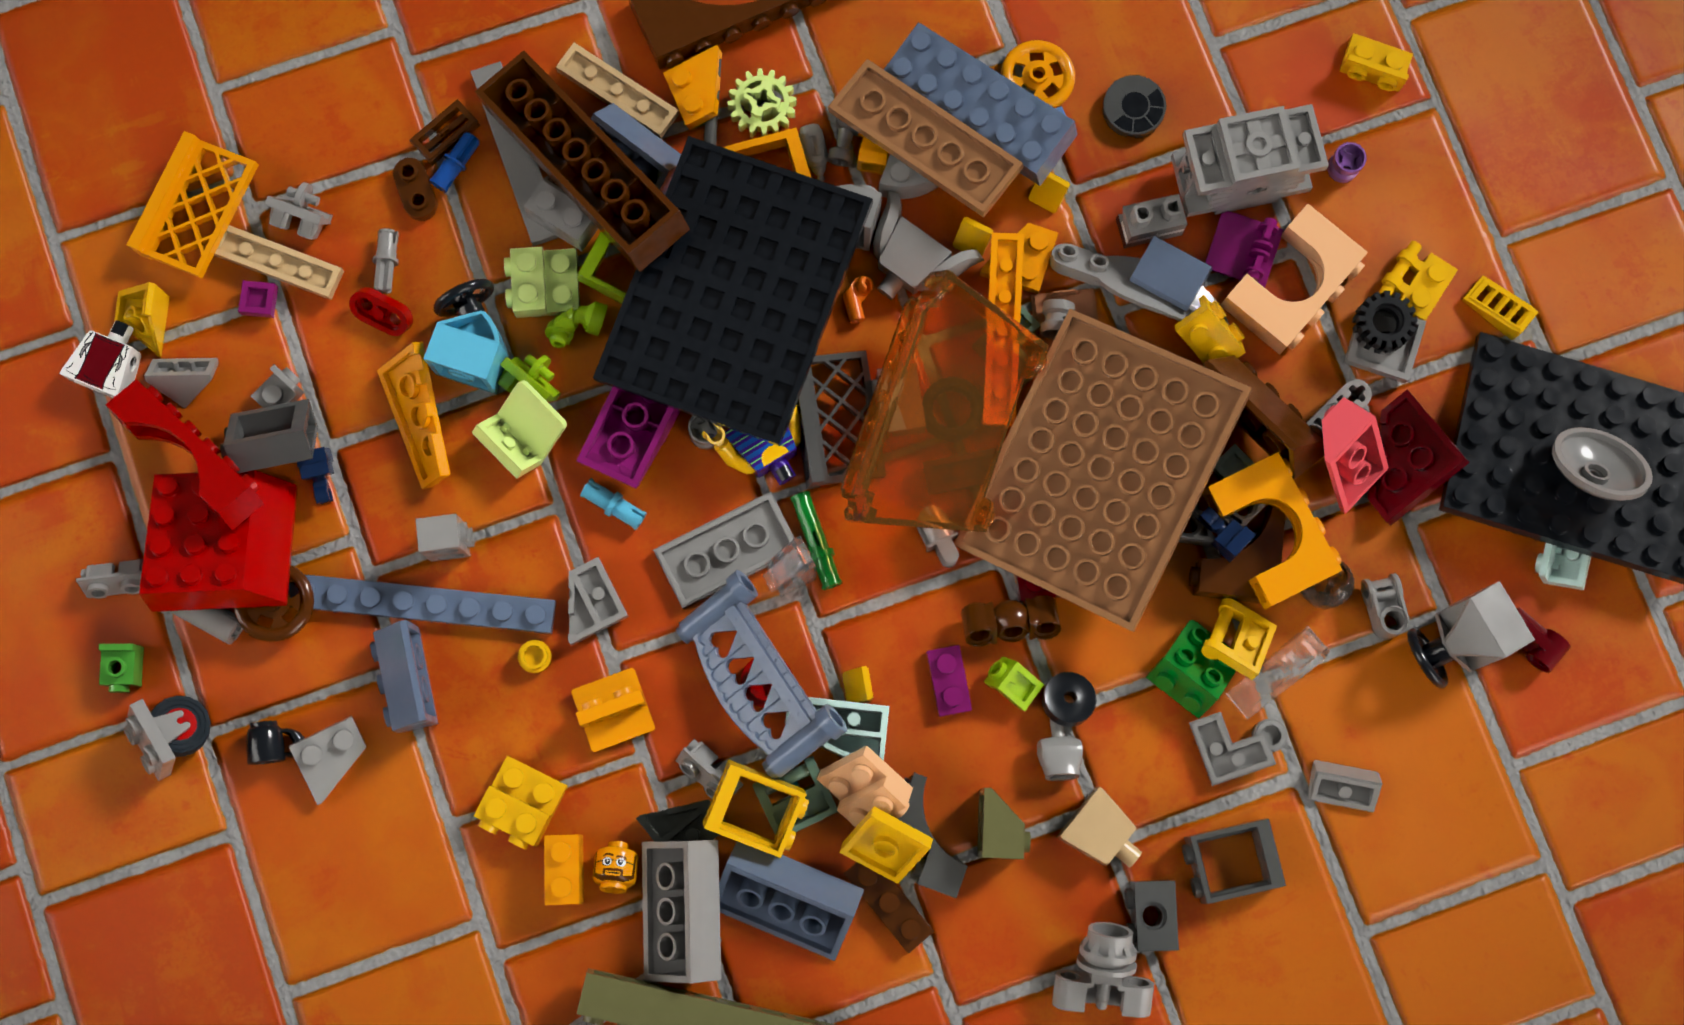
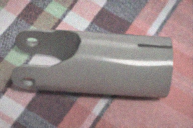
(216, 622)

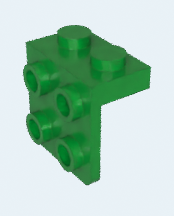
(1190, 675)

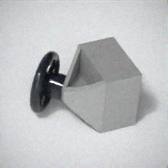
(1471, 632)

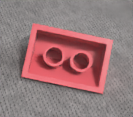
(1352, 451)

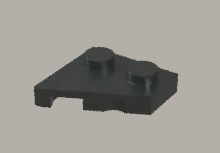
(678, 823)

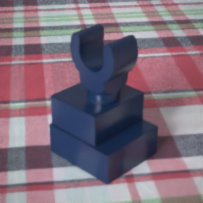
(318, 469)
(1230, 538)

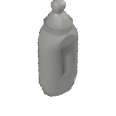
(814, 149)

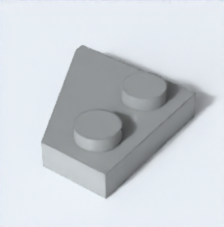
(592, 601)
(328, 756)

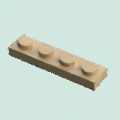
(616, 88)
(279, 262)

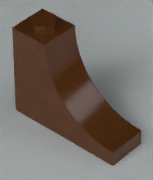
(1231, 579)

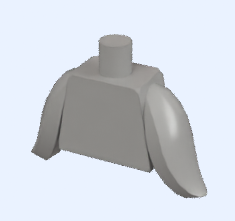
(910, 254)

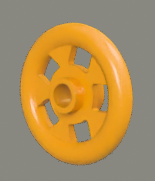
(1051, 54)

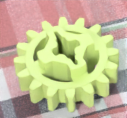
(762, 90)

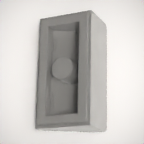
(1344, 786)

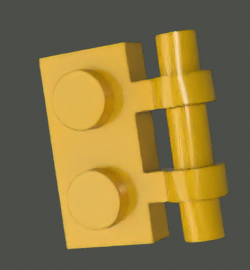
(1426, 286)

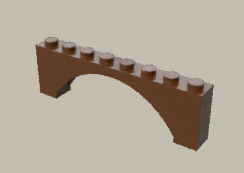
(689, 27)

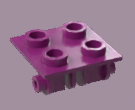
(1244, 247)

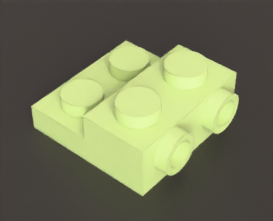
(542, 281)

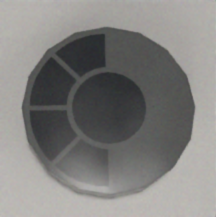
(1134, 106)

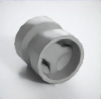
(1055, 313)
(698, 425)

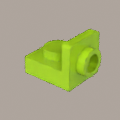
(1013, 682)

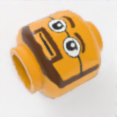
(615, 868)

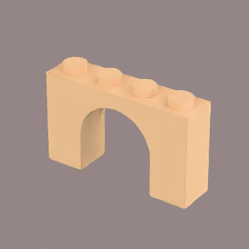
(1333, 259)

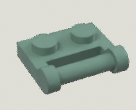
(820, 799)

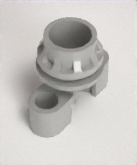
(1109, 963)

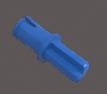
(455, 162)

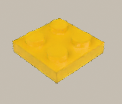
(886, 845)

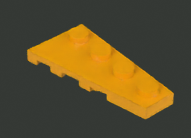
(414, 407)

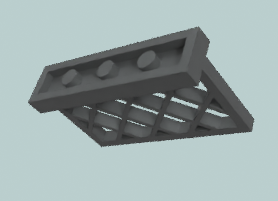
(812, 444)

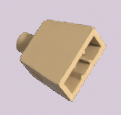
(1101, 830)

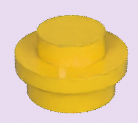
(534, 656)

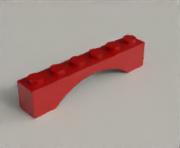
(220, 486)

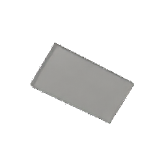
(735, 541)

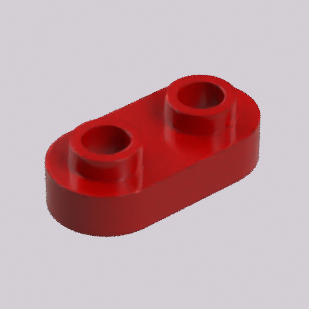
(381, 312)

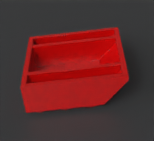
(202, 563)

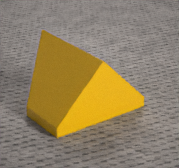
(146, 311)

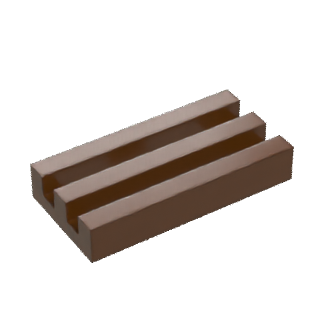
(436, 123)

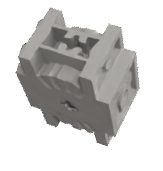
(1249, 160)

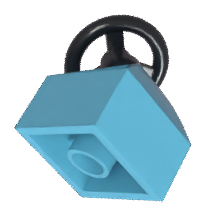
(469, 344)

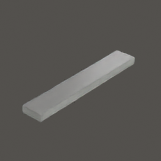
(520, 167)

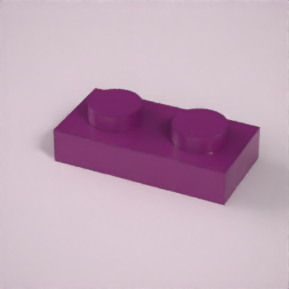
(949, 680)

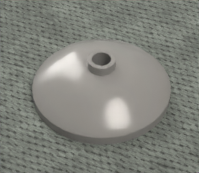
(1601, 464)

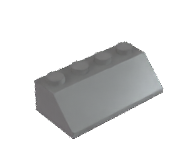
(681, 911)

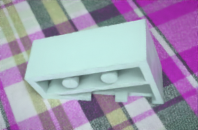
(864, 724)

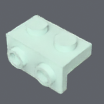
(1562, 567)

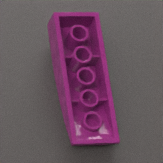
(627, 436)

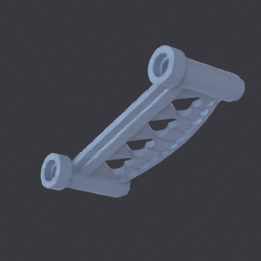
(805, 726)

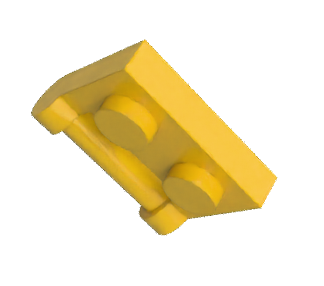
(1249, 643)

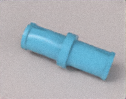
(613, 504)

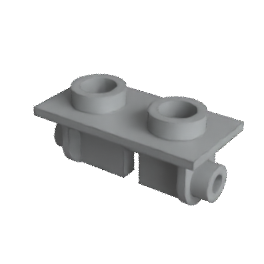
(101, 581)
(696, 763)

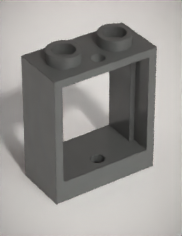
(271, 436)
(1266, 854)

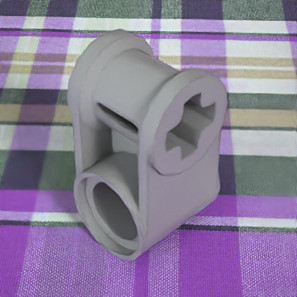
(1385, 603)

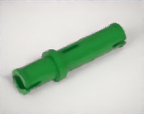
(816, 540)

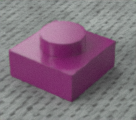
(258, 299)

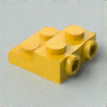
(520, 803)

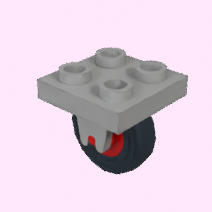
(170, 731)

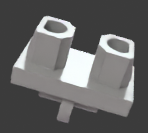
(284, 209)

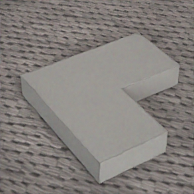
(1228, 759)

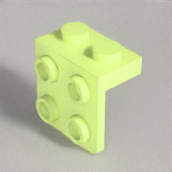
(521, 430)

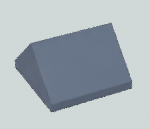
(1170, 273)

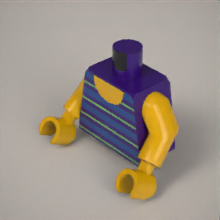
(758, 456)

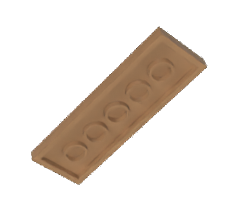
(925, 137)

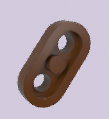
(415, 187)

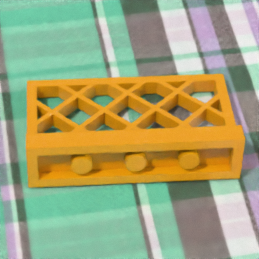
(167, 200)

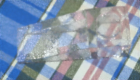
(790, 568)
(1279, 672)

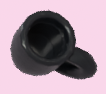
(266, 742)

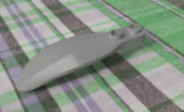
(1114, 276)

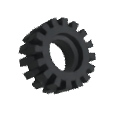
(1402, 314)

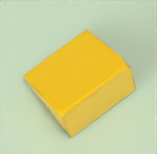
(1050, 193)
(972, 236)
(858, 685)

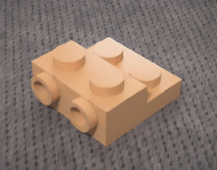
(865, 782)

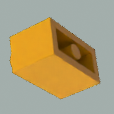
(563, 869)

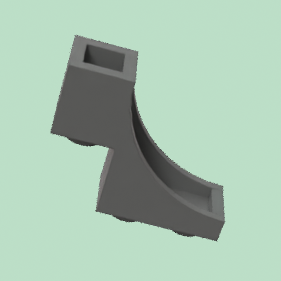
(938, 868)

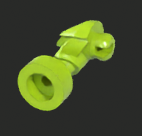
(562, 328)

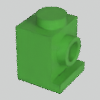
(131, 666)

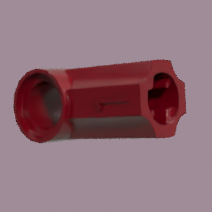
(1546, 648)

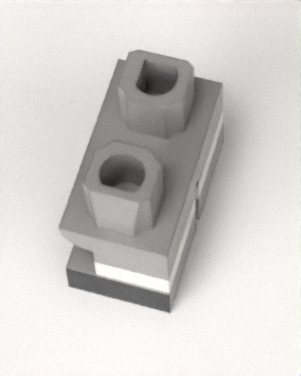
(1151, 218)

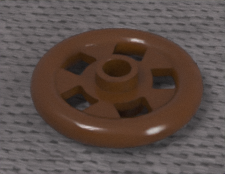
(280, 628)

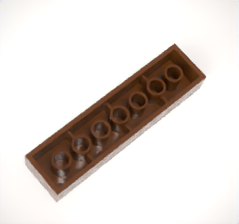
(583, 161)

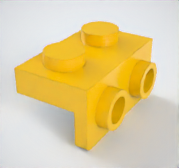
(1210, 333)

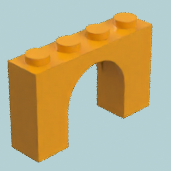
(1272, 484)

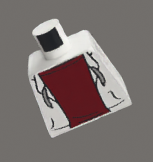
(104, 361)

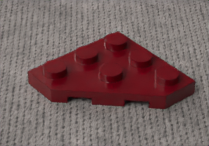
(1417, 458)

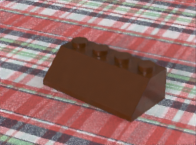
(1271, 421)

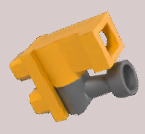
(870, 157)

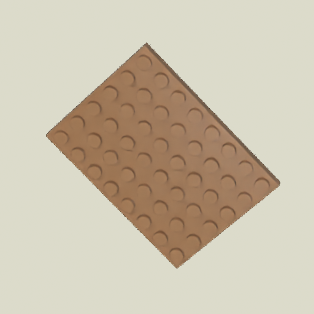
(1105, 468)

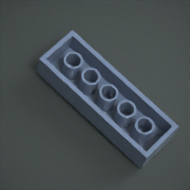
(984, 101)

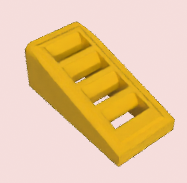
(1502, 323)

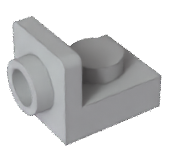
(278, 388)

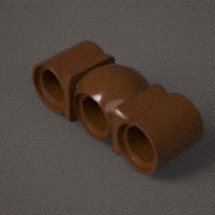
(1010, 621)

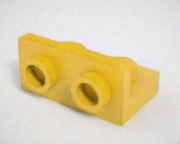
(1376, 63)

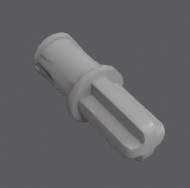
(385, 259)

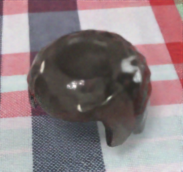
(1331, 591)

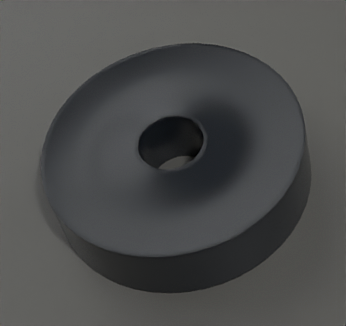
(1068, 713)

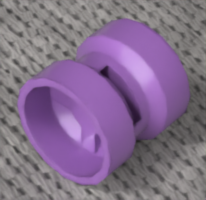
(1351, 156)

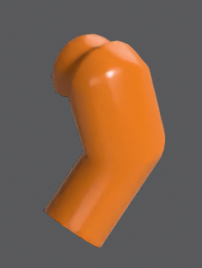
(855, 295)

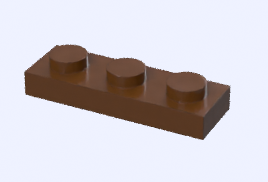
(891, 906)

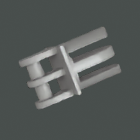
(942, 542)

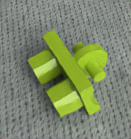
(517, 370)

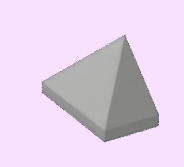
(181, 377)

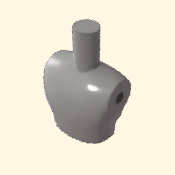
(1060, 755)

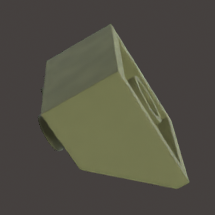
(999, 829)

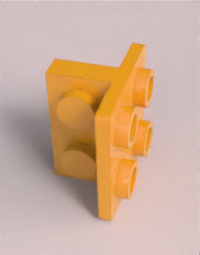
(612, 710)

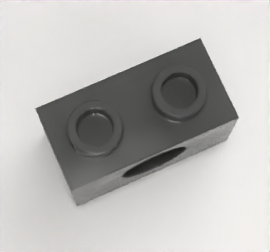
(1162, 896)

